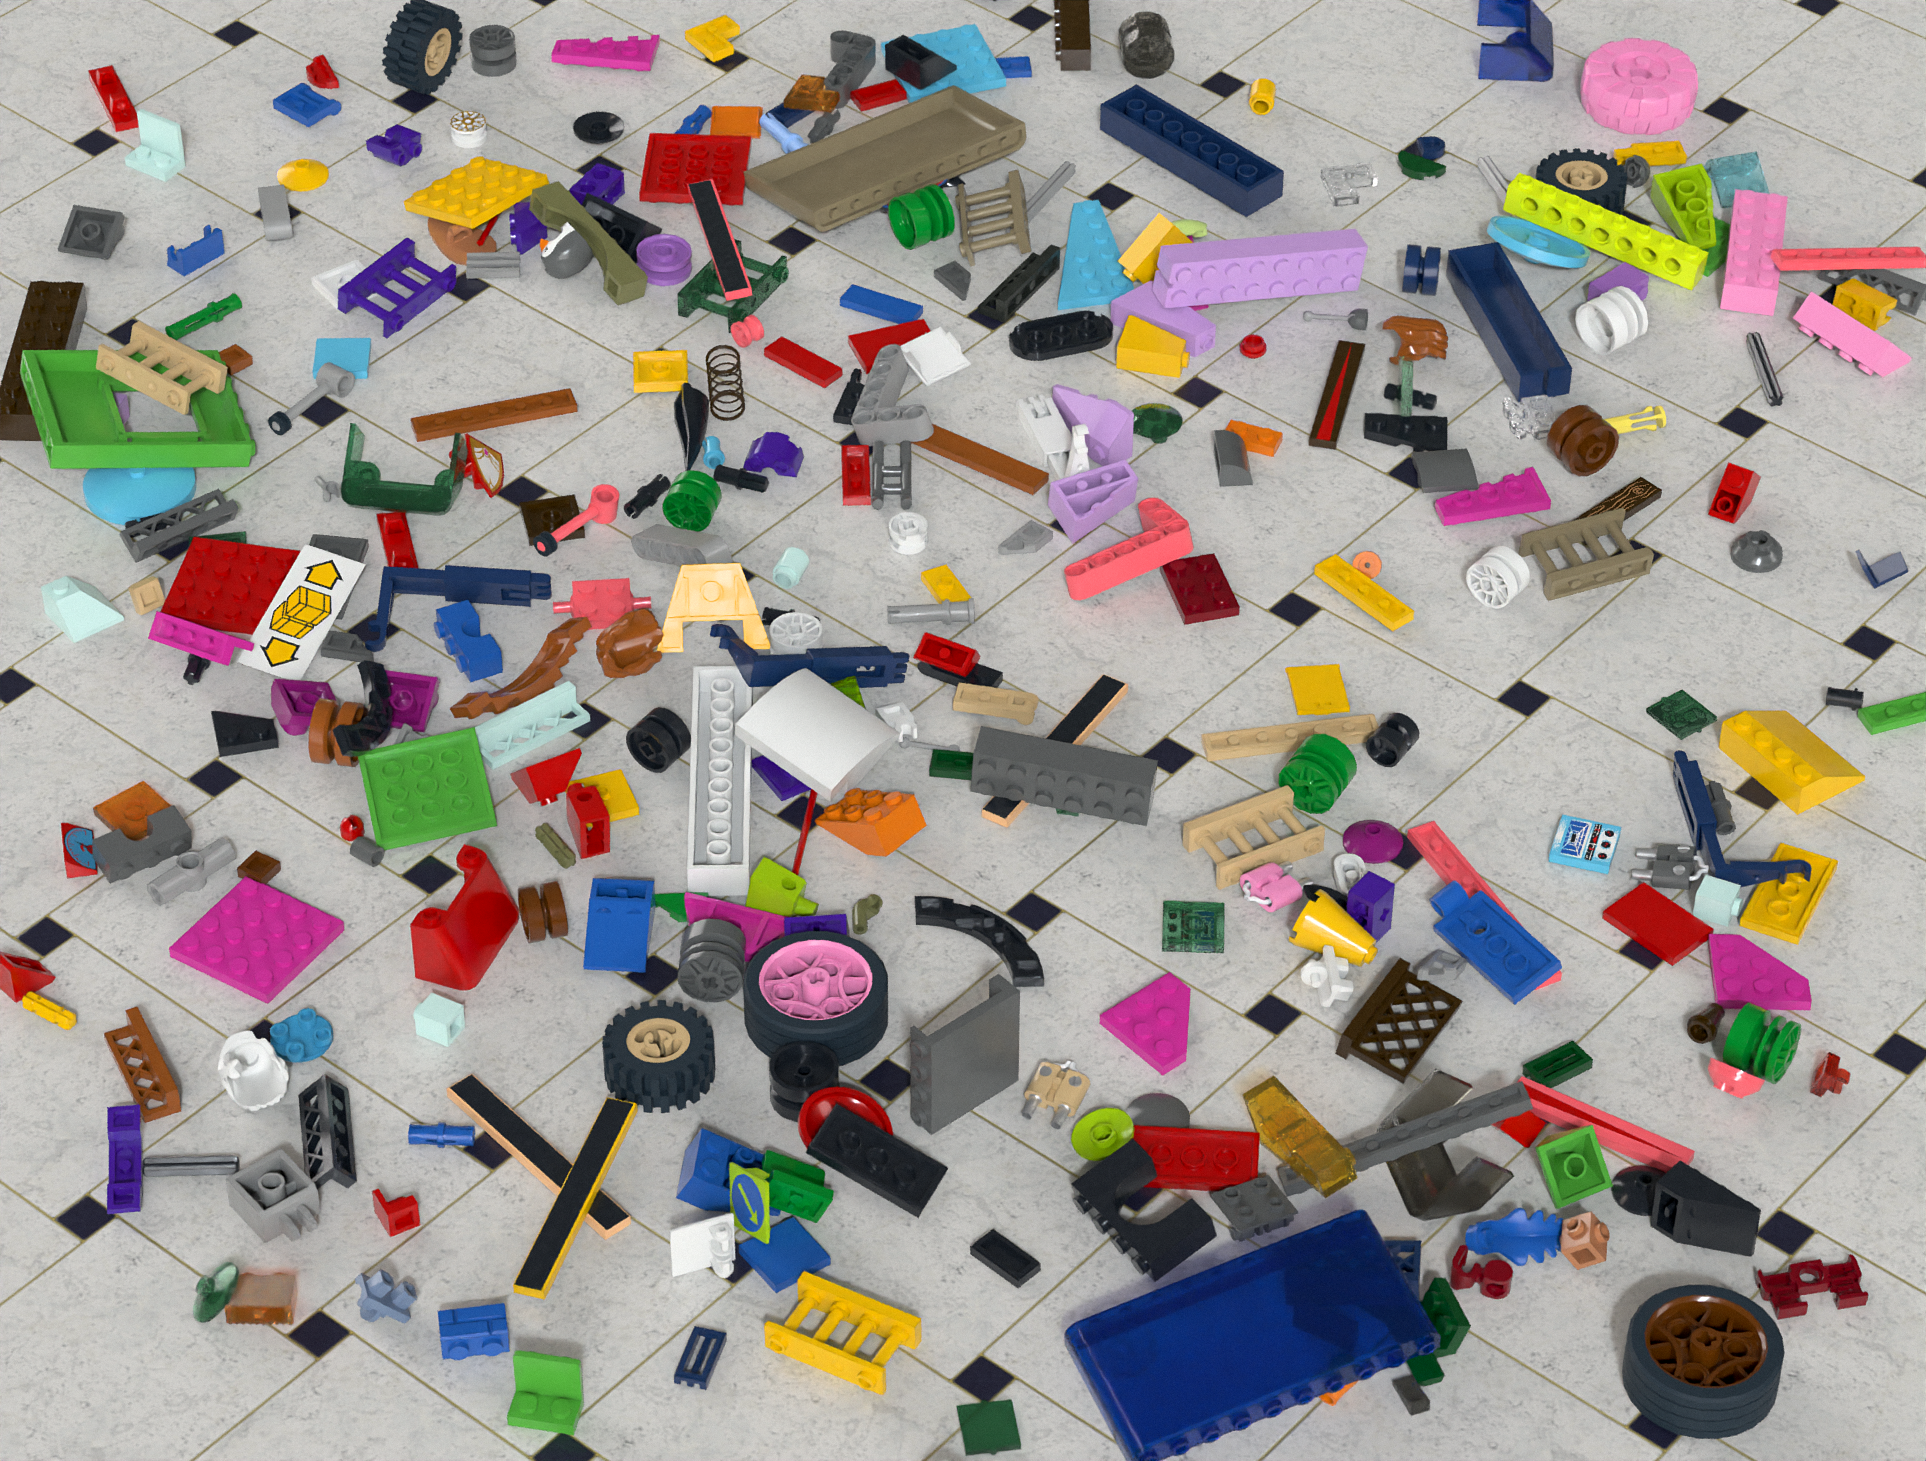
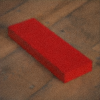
(803, 362)
(855, 475)

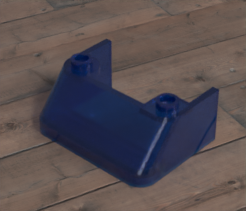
(1524, 55)

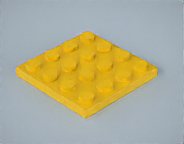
(475, 192)

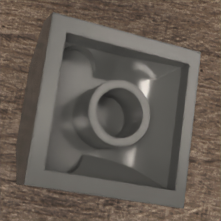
(92, 232)

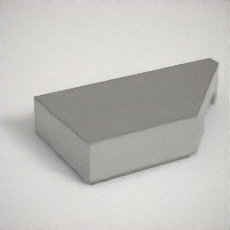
(1026, 540)
(1442, 967)

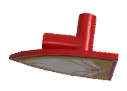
(485, 466)

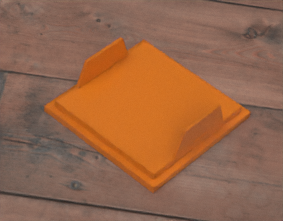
(736, 121)

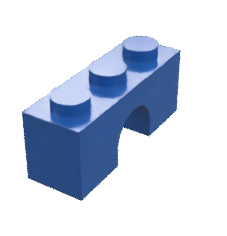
(473, 653)

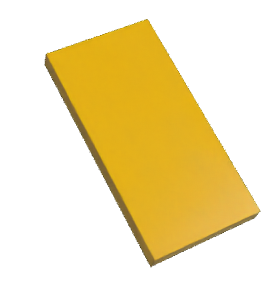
(1788, 907)

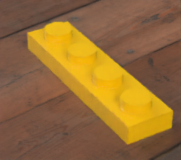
(1364, 592)

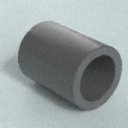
(367, 851)

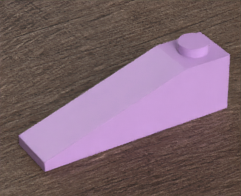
(1107, 422)

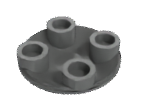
(1159, 1111)

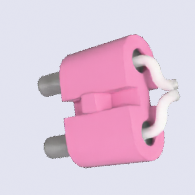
(1272, 889)

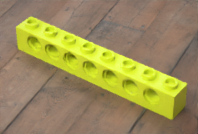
(1605, 231)

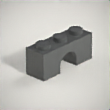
(122, 857)

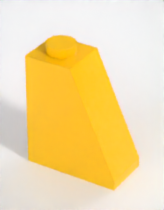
(1142, 256)
(1151, 349)

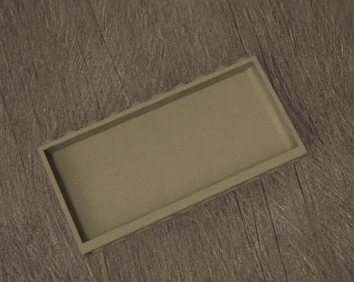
(887, 158)

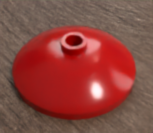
(820, 1104)

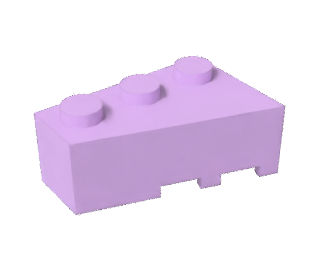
(1092, 497)

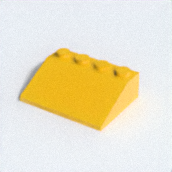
(1787, 758)

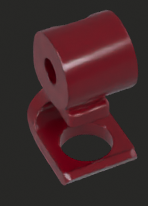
(1494, 1273)

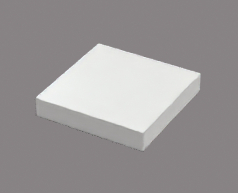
(330, 281)

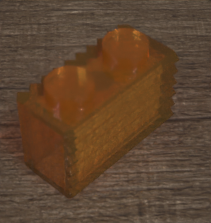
(263, 1299)

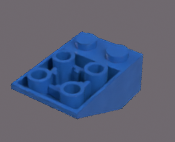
(619, 925)
(705, 1171)

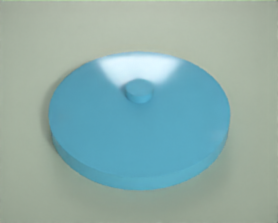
(1537, 243)
(136, 492)

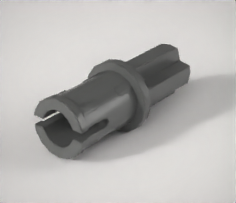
(823, 126)
(1721, 808)

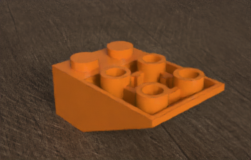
(873, 820)

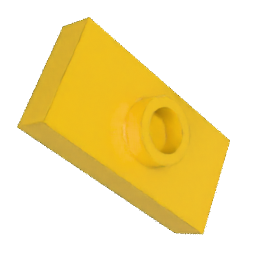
(944, 585)

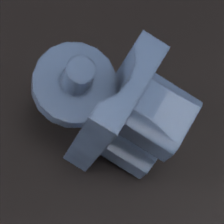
(381, 1300)

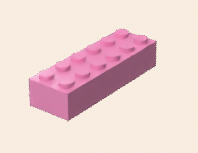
(1749, 271)

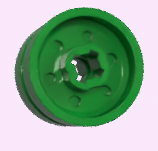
(692, 500)

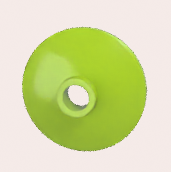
(1102, 1133)

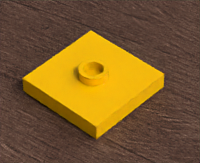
(659, 370)
(614, 793)

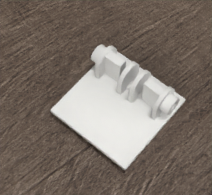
(704, 1246)

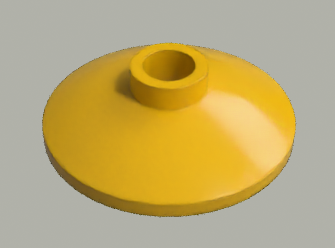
(303, 175)

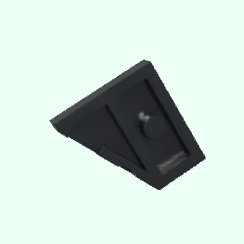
(242, 733)

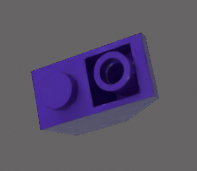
(525, 228)

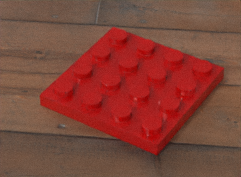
(692, 158)
(227, 584)

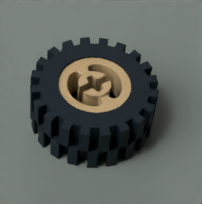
(422, 46)
(1586, 176)
(634, 1052)

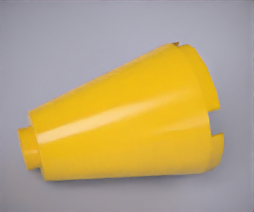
(1330, 925)

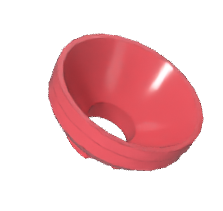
(1733, 1080)

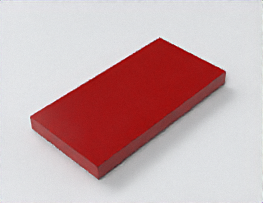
(1199, 1157)

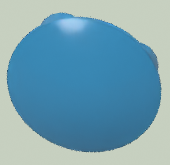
(301, 1036)

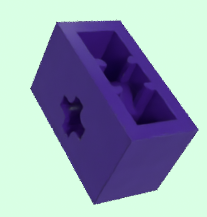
(1372, 904)

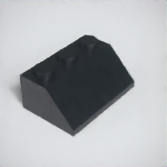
(619, 224)

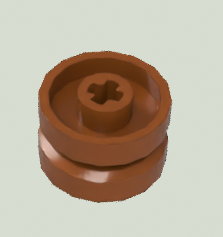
(324, 719)

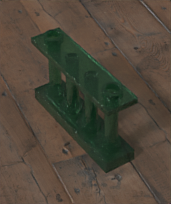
(706, 283)

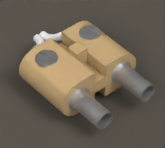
(1057, 1090)

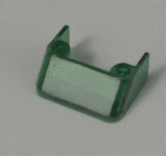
(365, 489)

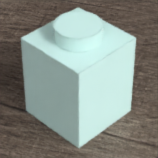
(1717, 901)
(439, 1019)

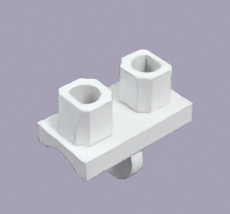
(1328, 977)

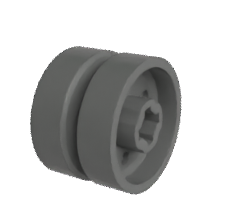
(492, 50)

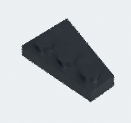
(1415, 431)

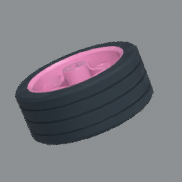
(816, 991)

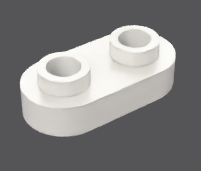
(1348, 871)

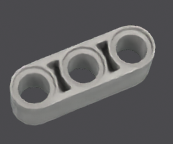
(275, 212)

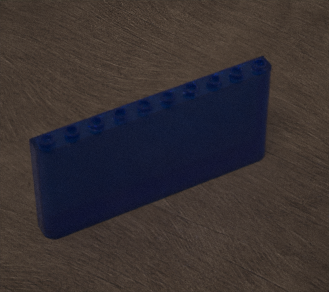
(1250, 1338)

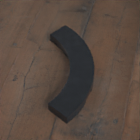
(376, 717)
(988, 928)

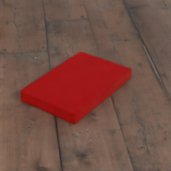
(868, 343)
(1657, 923)

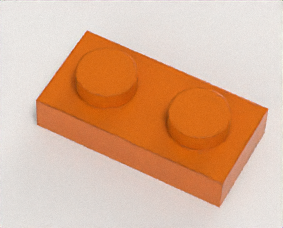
(1257, 438)

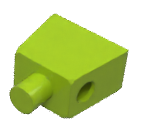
(779, 891)

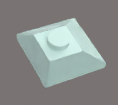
(78, 608)

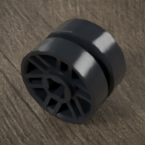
(658, 740)

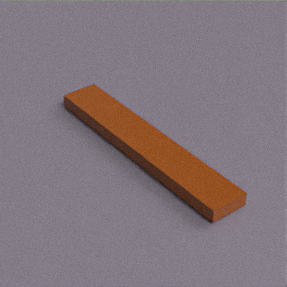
(493, 415)
(985, 460)

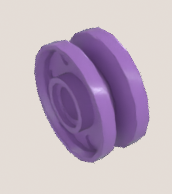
(665, 259)

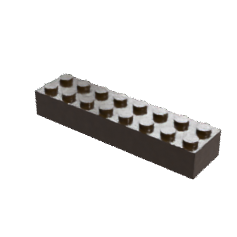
(48, 321)

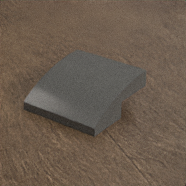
(1445, 470)

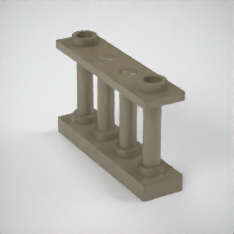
(1017, 218)
(1582, 575)

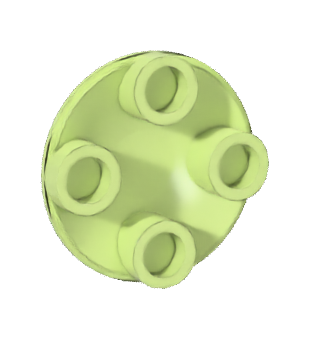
(1191, 227)

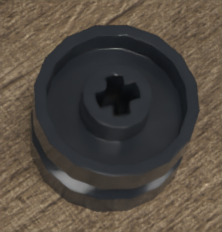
(799, 1072)

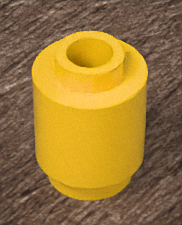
(1262, 96)

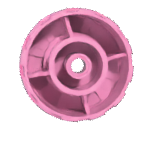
(1639, 86)

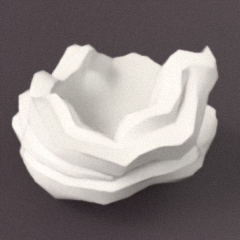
(252, 1071)

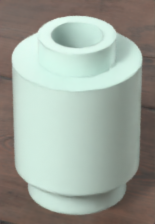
(790, 567)

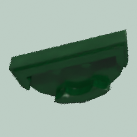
(1419, 167)

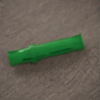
(227, 304)

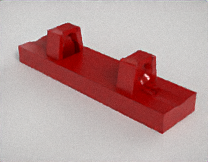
(113, 98)
(396, 540)

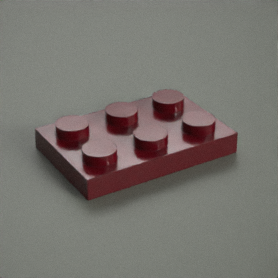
(1199, 589)

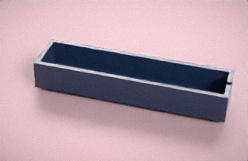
(1508, 321)

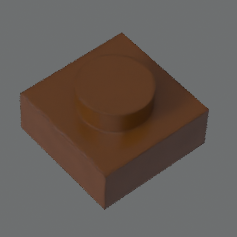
(259, 867)

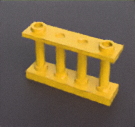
(847, 1306)

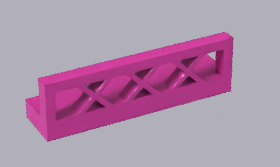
(196, 638)

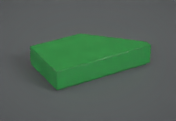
(674, 904)

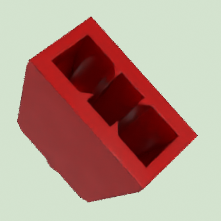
(584, 807)

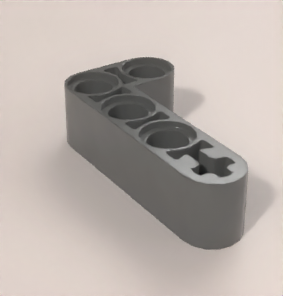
(854, 61)

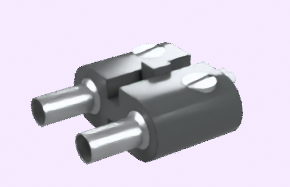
(1671, 867)

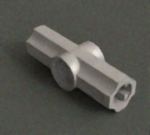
(191, 871)

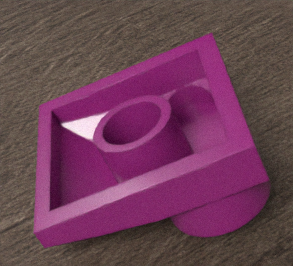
(412, 699)
(295, 701)

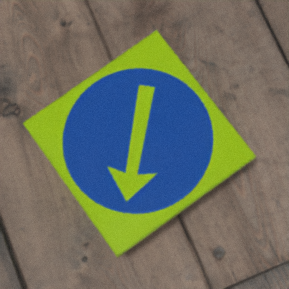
(750, 1201)

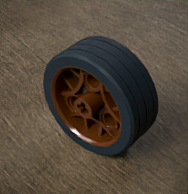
(1702, 1361)

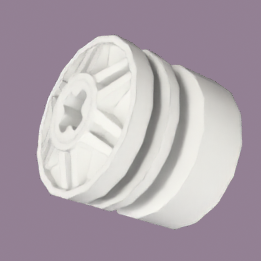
(1611, 320)

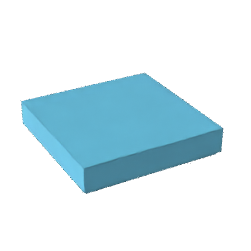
(347, 353)

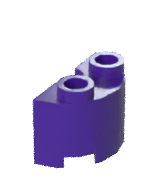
(396, 146)
(776, 452)

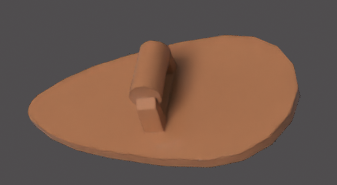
(458, 240)

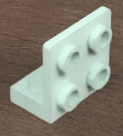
(160, 148)

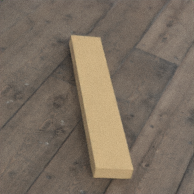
(1285, 737)

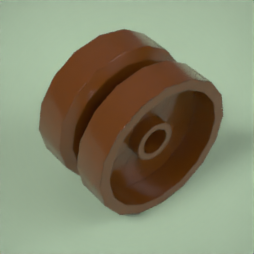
(1582, 440)

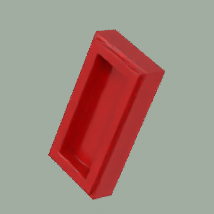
(878, 95)

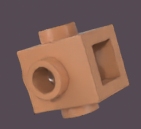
(1584, 1240)

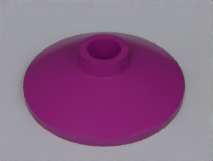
(1373, 841)

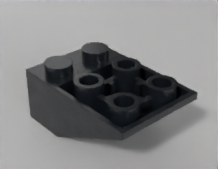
(1703, 1213)

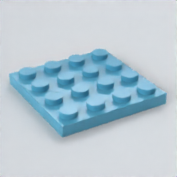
(967, 49)

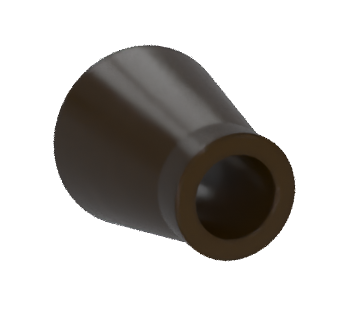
(1705, 1024)

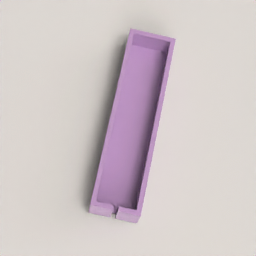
(1259, 268)

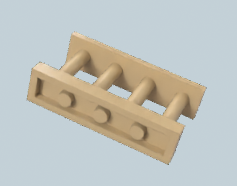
(169, 353)
(1246, 816)

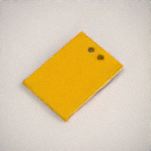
(1318, 689)

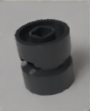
(1392, 739)

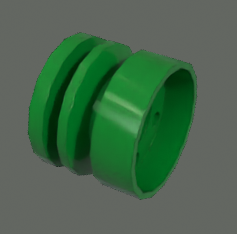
(921, 216)
(1318, 773)
(1765, 1044)

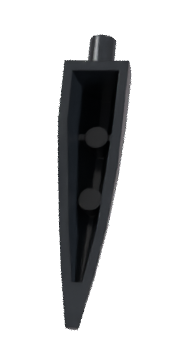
(691, 420)

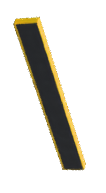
(575, 1198)

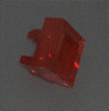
(1828, 1076)

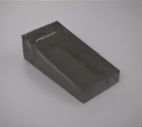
(1411, 1395)

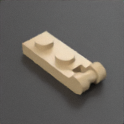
(996, 702)

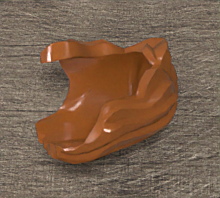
(1418, 337)
(629, 645)

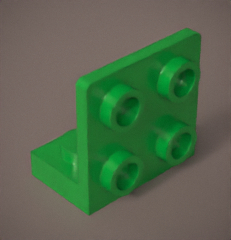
(796, 1187)

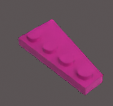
(628, 54)
(1506, 498)

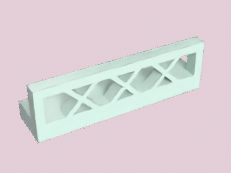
(525, 720)

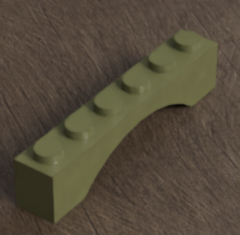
(621, 275)

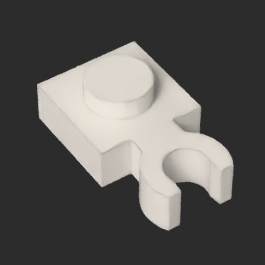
(898, 718)

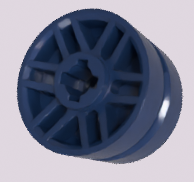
(1421, 269)

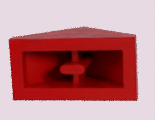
(22, 975)

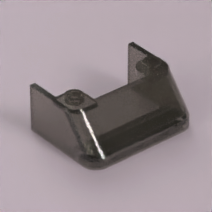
(1427, 1176)

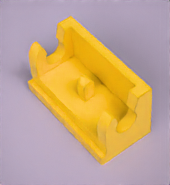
(1864, 303)

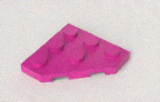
(1752, 975)
(1154, 1022)

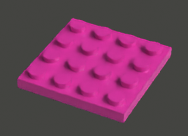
(256, 939)

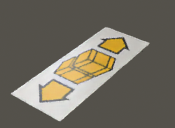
(301, 613)

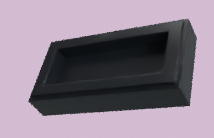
(1005, 1258)

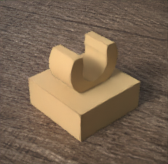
(146, 595)

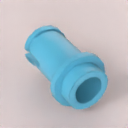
(713, 454)

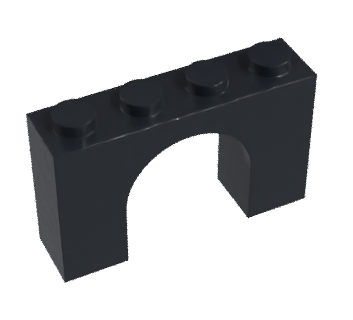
(1153, 1246)

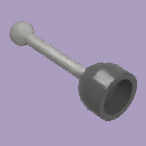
(1357, 318)

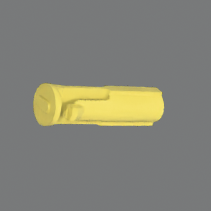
(1623, 423)

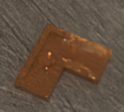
(808, 95)

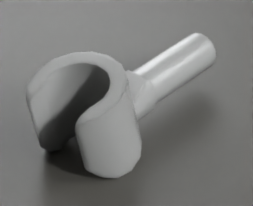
(328, 488)

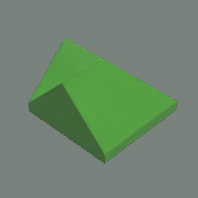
(1573, 1165)

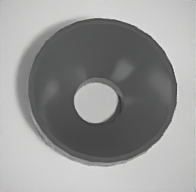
(1756, 557)

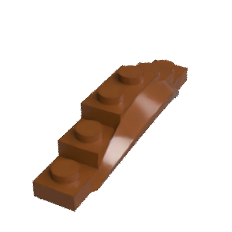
(535, 680)

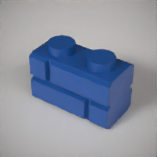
(473, 1331)

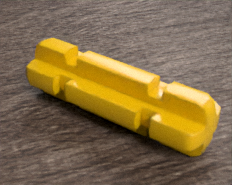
(49, 1010)

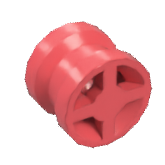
(747, 331)

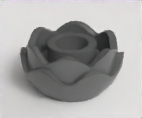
(1637, 171)

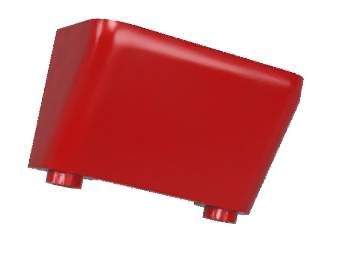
(462, 942)

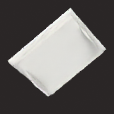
(934, 356)

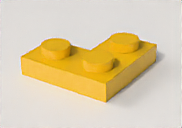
(712, 37)

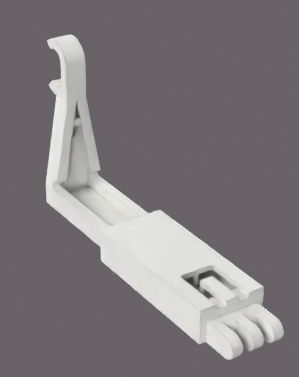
(1051, 438)

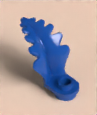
(1517, 1236)

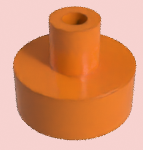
(1368, 557)

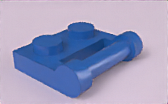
(305, 105)

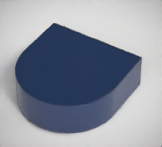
(1430, 147)

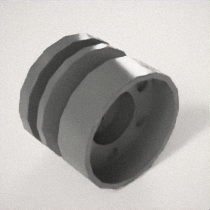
(712, 960)

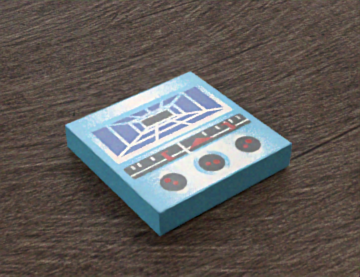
(1585, 844)

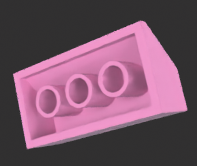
(1849, 336)

